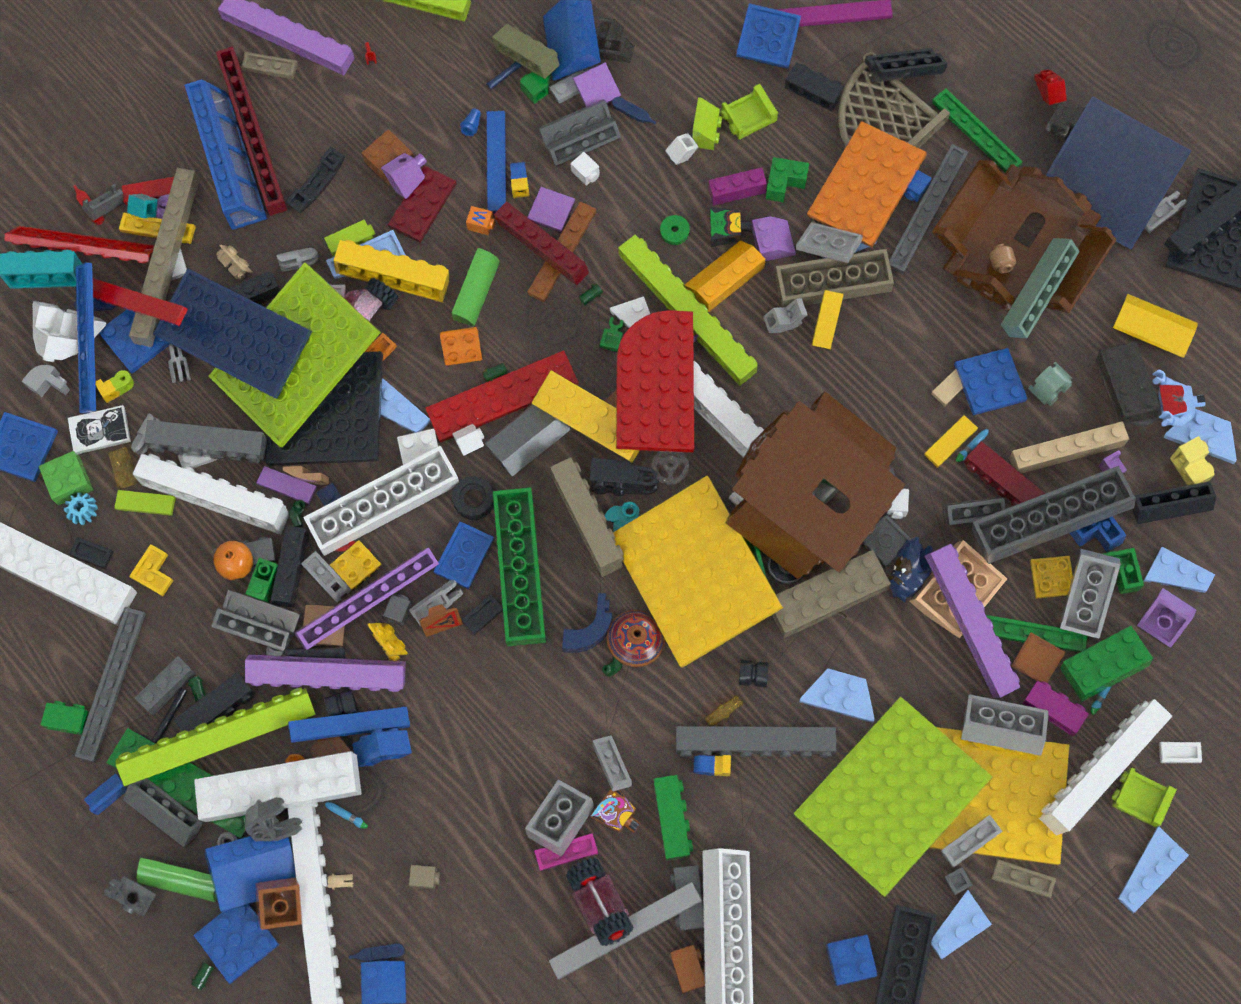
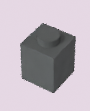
(397, 609)

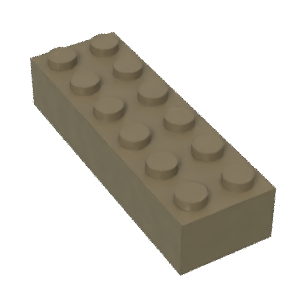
(862, 276)
(586, 517)
(830, 593)

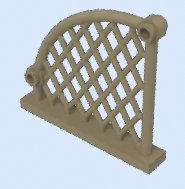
(935, 121)

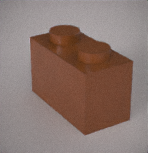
(688, 968)

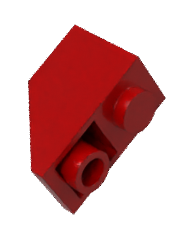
(1051, 86)

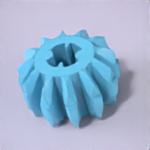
(86, 511)

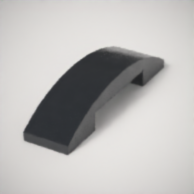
(317, 182)

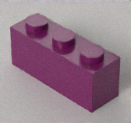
(737, 186)
(1061, 711)

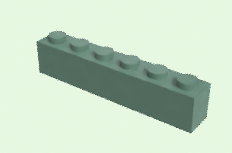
(1040, 288)

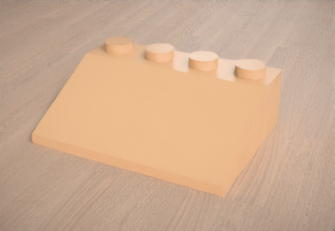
(982, 575)

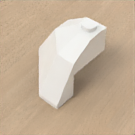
(56, 331)

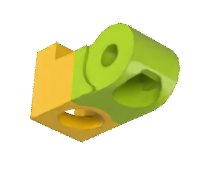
(115, 386)

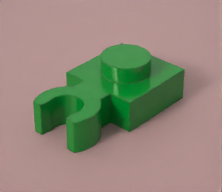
(611, 337)

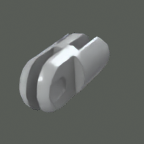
(296, 258)
(178, 362)
(138, 444)

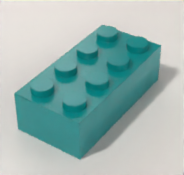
(39, 269)

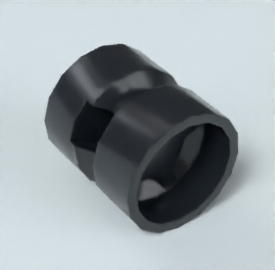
(753, 673)
(341, 705)

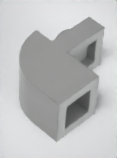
(786, 317)
(44, 377)

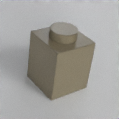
(424, 877)

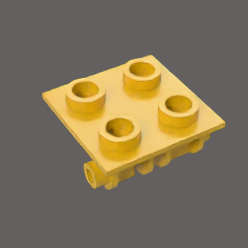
(355, 565)
(385, 637)

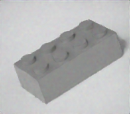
(1090, 593)
(1005, 725)

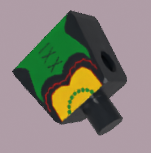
(726, 226)

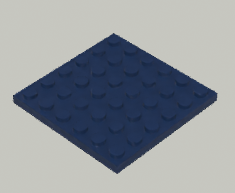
(1118, 168)

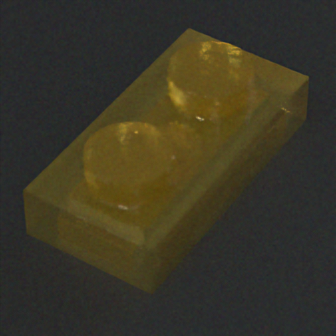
(122, 467)

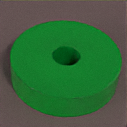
(677, 222)

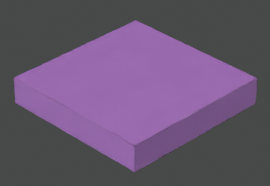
(596, 85)
(551, 209)

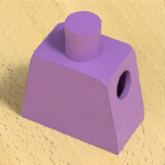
(404, 173)

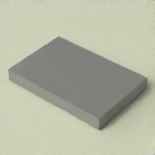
(829, 242)

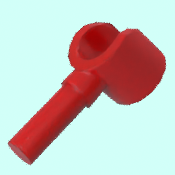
(369, 55)

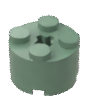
(1050, 384)

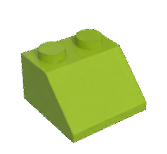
(706, 125)

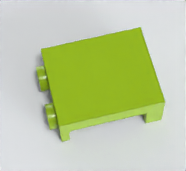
(749, 113)
(1143, 798)

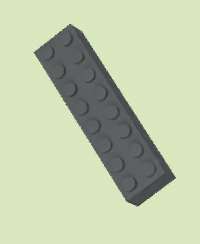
(1053, 514)

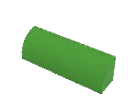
(475, 287)
(175, 879)

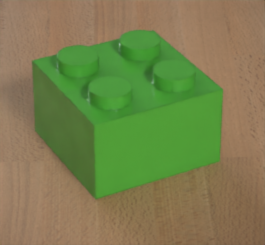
(65, 477)

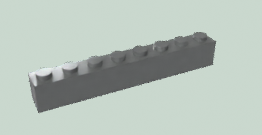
(756, 740)

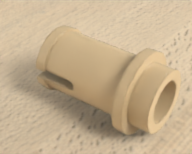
(338, 881)

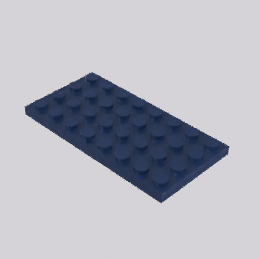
(234, 334)

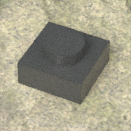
(958, 881)

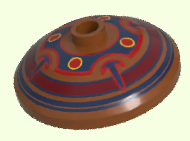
(635, 650)

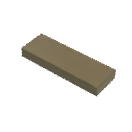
(269, 65)
(1023, 878)

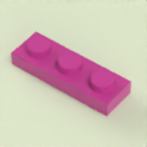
(578, 849)

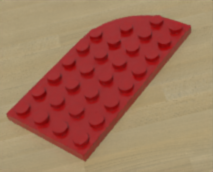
(656, 384)

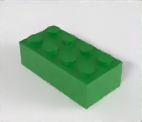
(1106, 663)

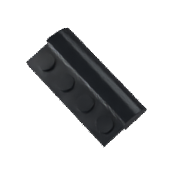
(905, 65)

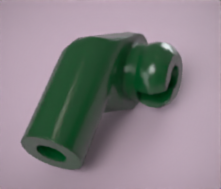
(295, 513)
(612, 668)

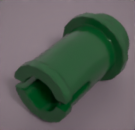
(590, 294)
(494, 372)
(197, 688)
(202, 976)

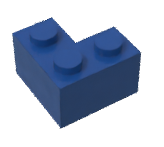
(1106, 531)
(381, 746)

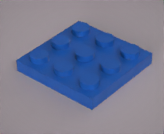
(768, 36)
(132, 355)
(990, 381)
(24, 446)
(236, 941)

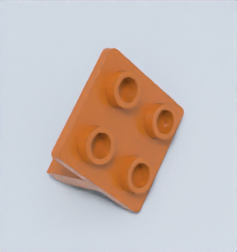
(461, 346)

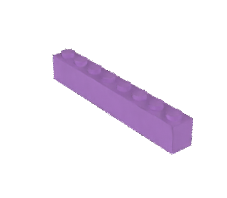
(287, 34)
(366, 598)
(972, 621)
(325, 672)

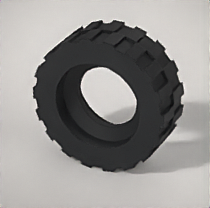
(468, 484)

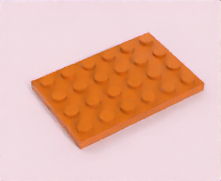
(867, 183)

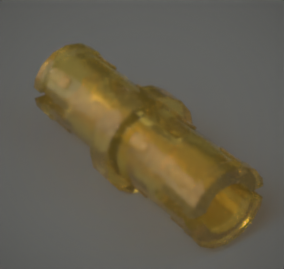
(723, 711)

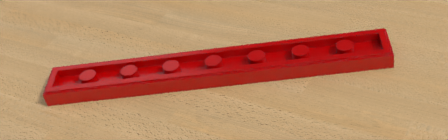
(138, 302)

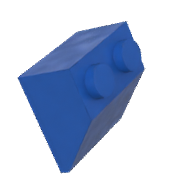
(383, 982)

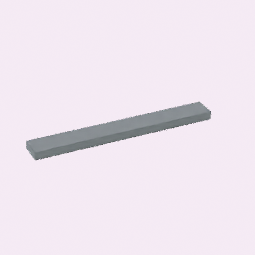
(642, 922)

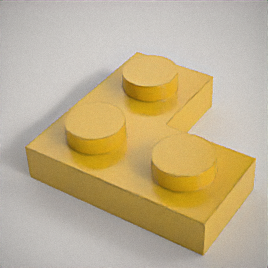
(147, 571)

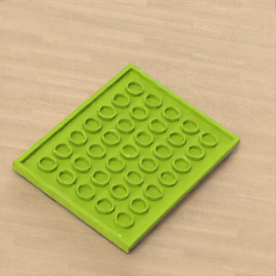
(336, 343)
(892, 796)

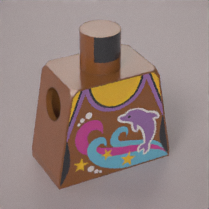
(616, 812)

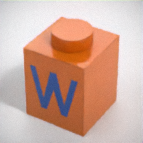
(480, 220)

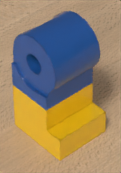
(519, 180)
(712, 765)

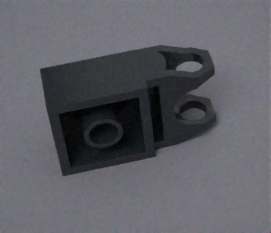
(620, 478)

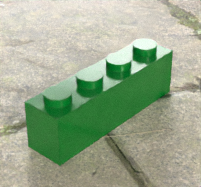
(671, 817)

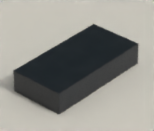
(91, 553)
(482, 614)

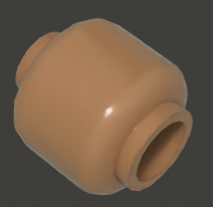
(1002, 258)

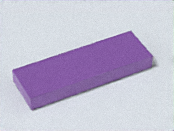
(286, 485)

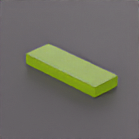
(145, 502)

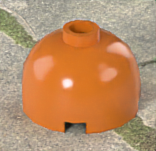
(233, 560)

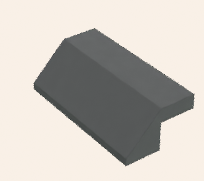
(579, 132)
(525, 438)
(257, 620)

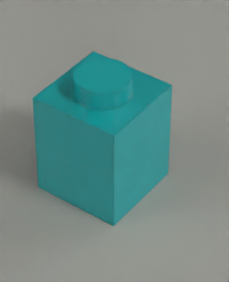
(142, 206)

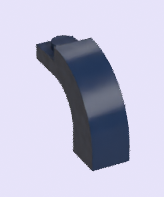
(589, 637)

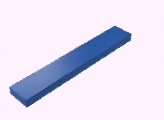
(496, 160)
(348, 724)

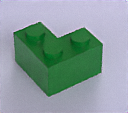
(784, 174)
(1129, 575)

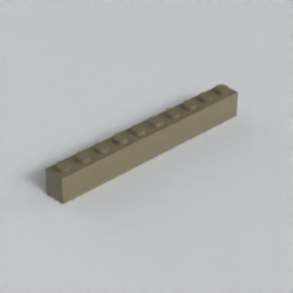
(166, 251)

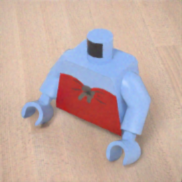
(1176, 400)

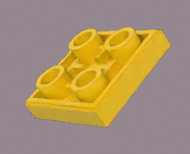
(1051, 576)

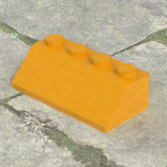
(726, 274)

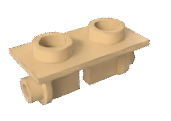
(229, 256)

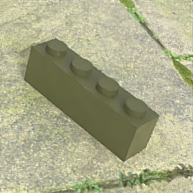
(526, 50)

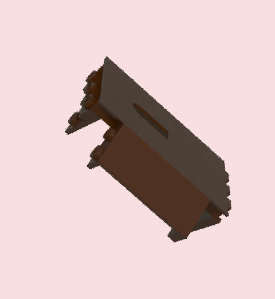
(991, 212)
(787, 467)

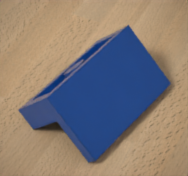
(106, 794)

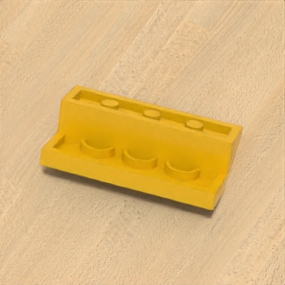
(1155, 325)

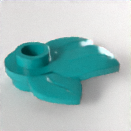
(619, 516)

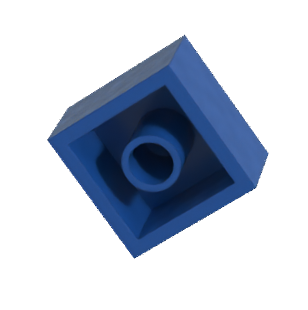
(851, 960)

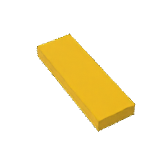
(827, 319)
(951, 441)

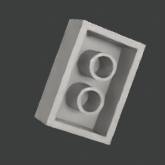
(559, 818)

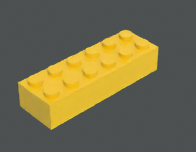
(393, 270)
(581, 412)

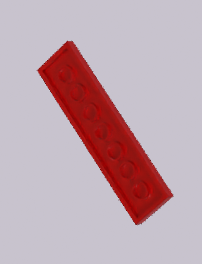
(82, 243)
(496, 397)

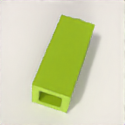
(357, 233)

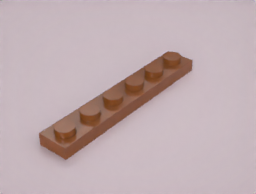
(569, 238)

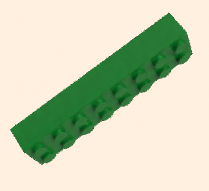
(519, 567)

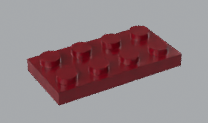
(423, 205)

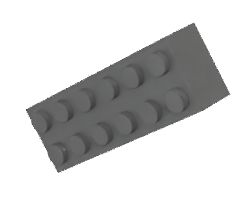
(205, 440)

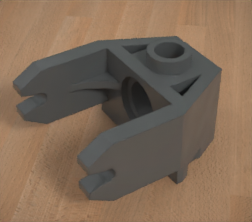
(263, 824)
(123, 891)

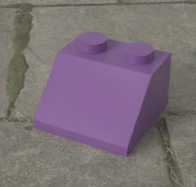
(772, 238)
(1167, 617)

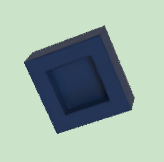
(328, 494)

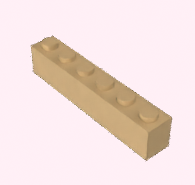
(1069, 448)

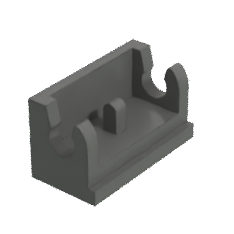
(103, 203)

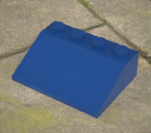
(572, 36)
(244, 862)

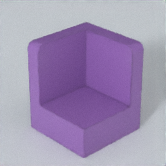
(1111, 462)

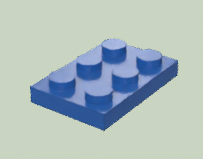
(464, 555)

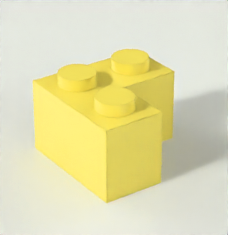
(1191, 462)

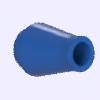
(470, 123)

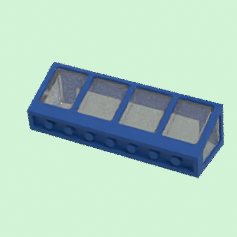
(225, 154)

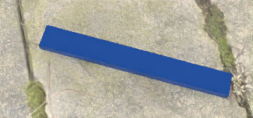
(85, 334)

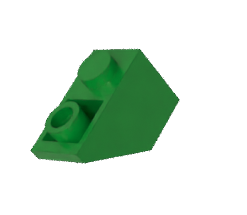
(535, 86)
(262, 580)

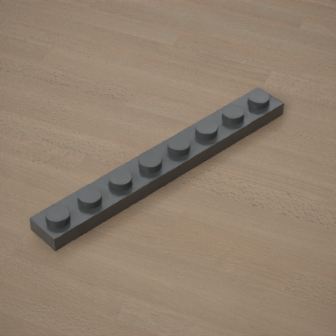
(927, 209)
(110, 685)

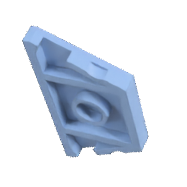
(1212, 430)
(841, 694)

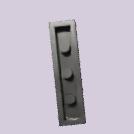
(163, 811)

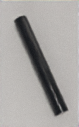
(169, 715)

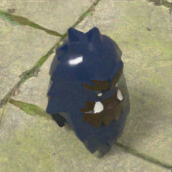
(909, 569)

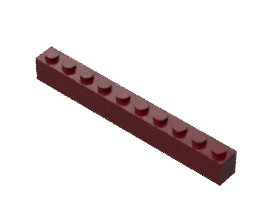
(251, 131)

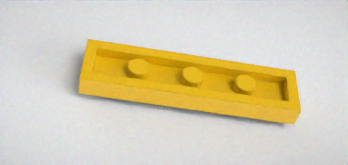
(150, 227)

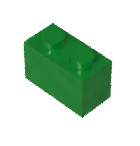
(64, 718)

